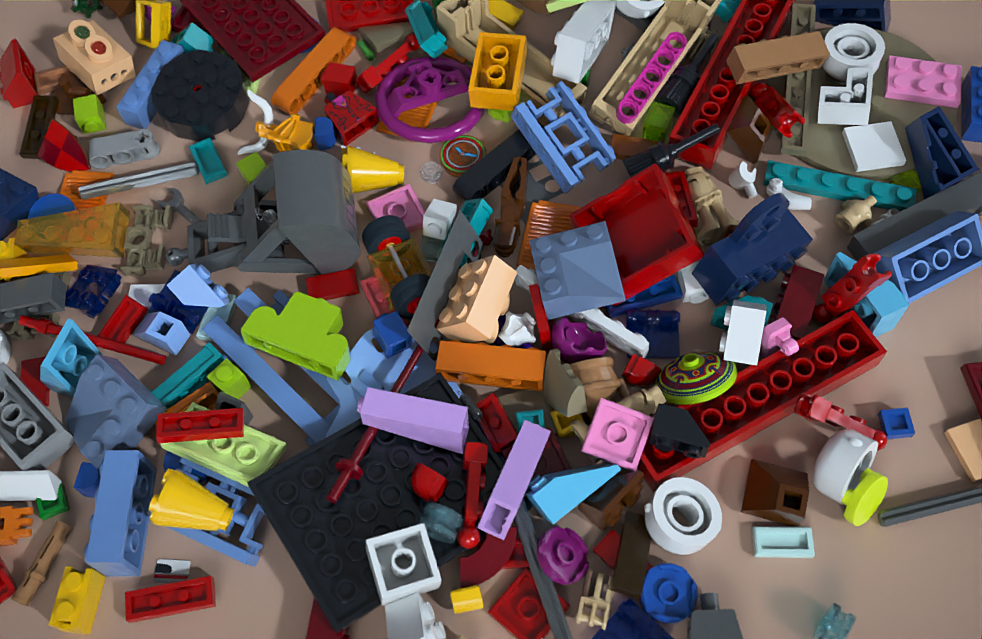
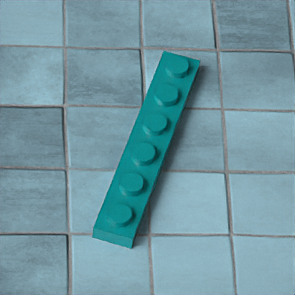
(839, 186)

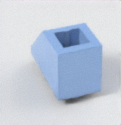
(196, 288)
(162, 332)

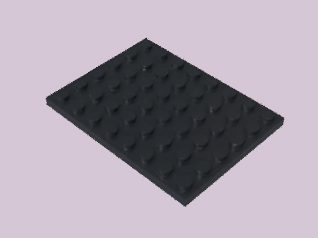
(331, 538)

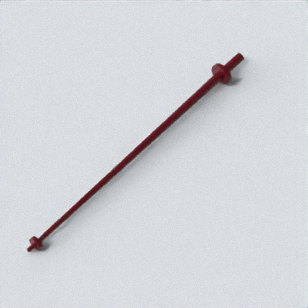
(349, 467)

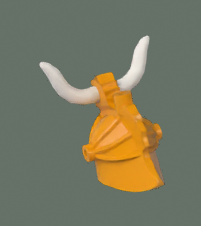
(287, 136)

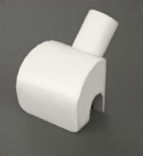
(742, 179)

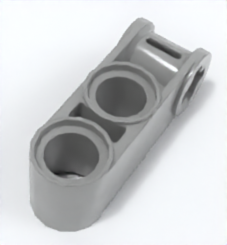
(122, 148)

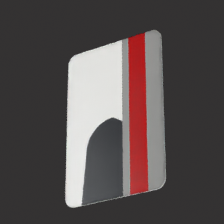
(171, 570)

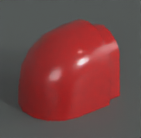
(640, 371)
(428, 483)

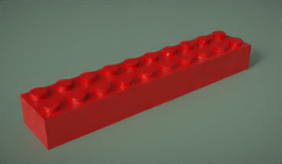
(716, 93)
(770, 392)

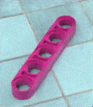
(647, 86)

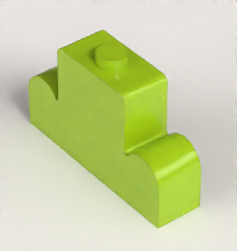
(301, 334)

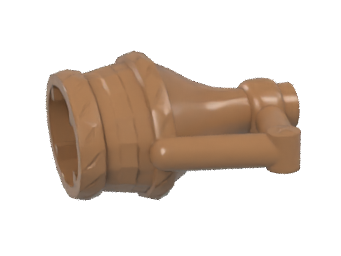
(599, 382)

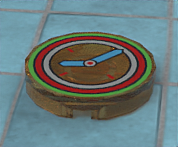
(461, 154)

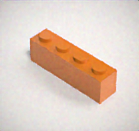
(491, 365)

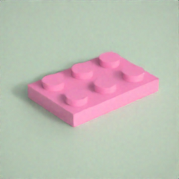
(923, 81)

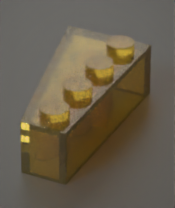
(78, 232)

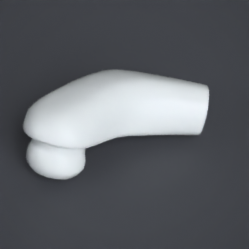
(796, 201)

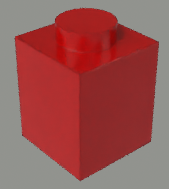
(339, 78)

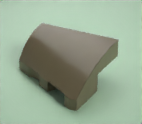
(386, 35)
(562, 387)

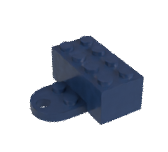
(756, 251)

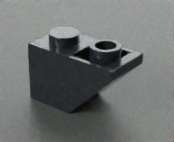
(679, 432)

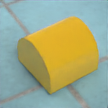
(562, 423)
(466, 599)

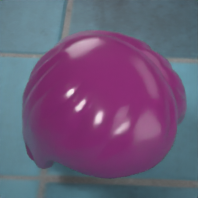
(576, 341)

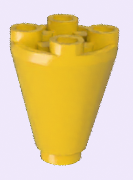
(370, 170)
(188, 505)

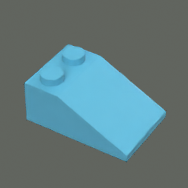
(878, 309)
(67, 359)
(561, 491)

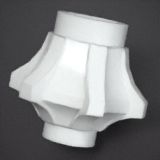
(518, 329)

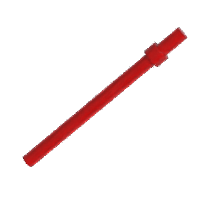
(48, 327)

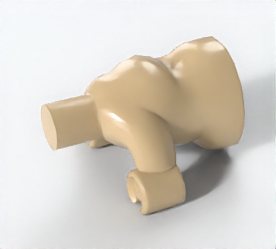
(854, 214)

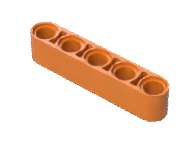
(306, 77)

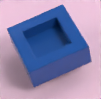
(896, 423)

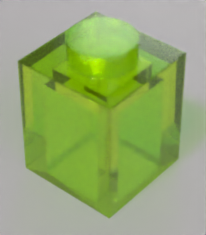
(658, 122)

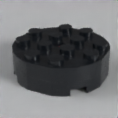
(200, 95)

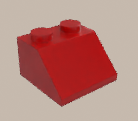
(17, 76)

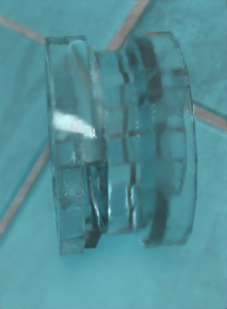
(441, 522)
(834, 624)

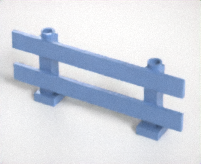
(268, 380)

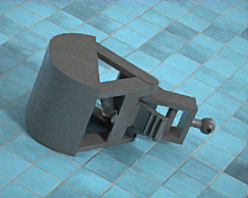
(310, 210)

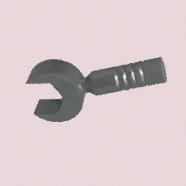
(177, 204)

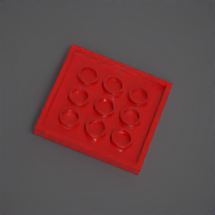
(353, 14)

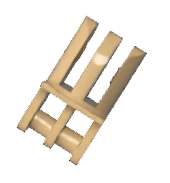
(595, 601)

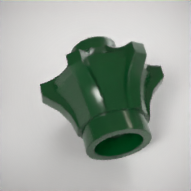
(86, 6)

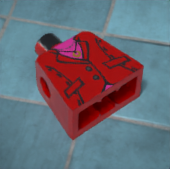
(350, 115)

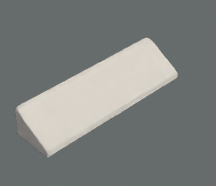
(28, 485)

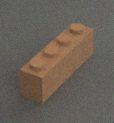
(777, 57)

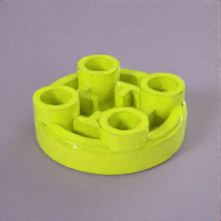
(865, 498)

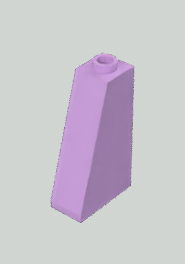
(416, 418)
(514, 480)

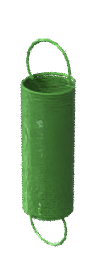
(366, 50)

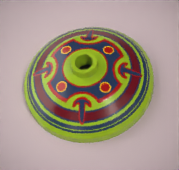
(696, 377)

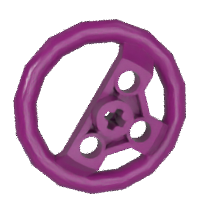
(427, 84)

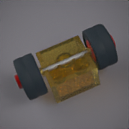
(396, 264)

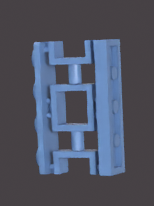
(549, 147)
(209, 538)

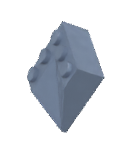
(577, 270)
(110, 409)

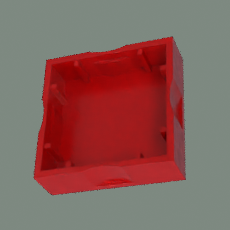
(645, 229)

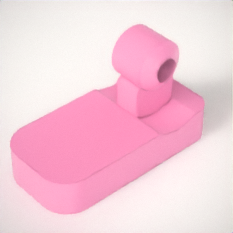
(777, 337)

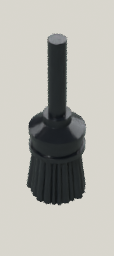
(685, 79)
(664, 154)

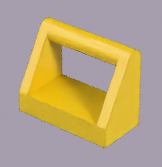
(159, 22)

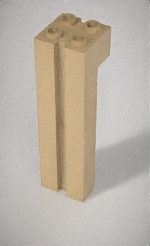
(680, 16)
(464, 19)

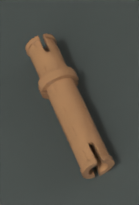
(36, 573)

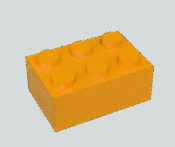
(497, 71)

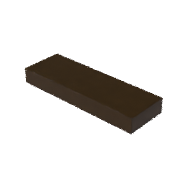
(40, 116)
(631, 557)

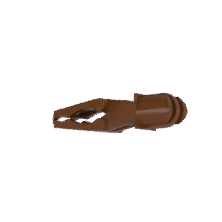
(508, 228)

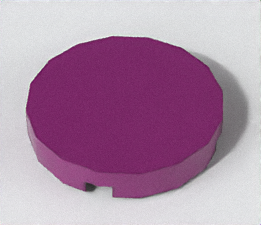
(562, 555)

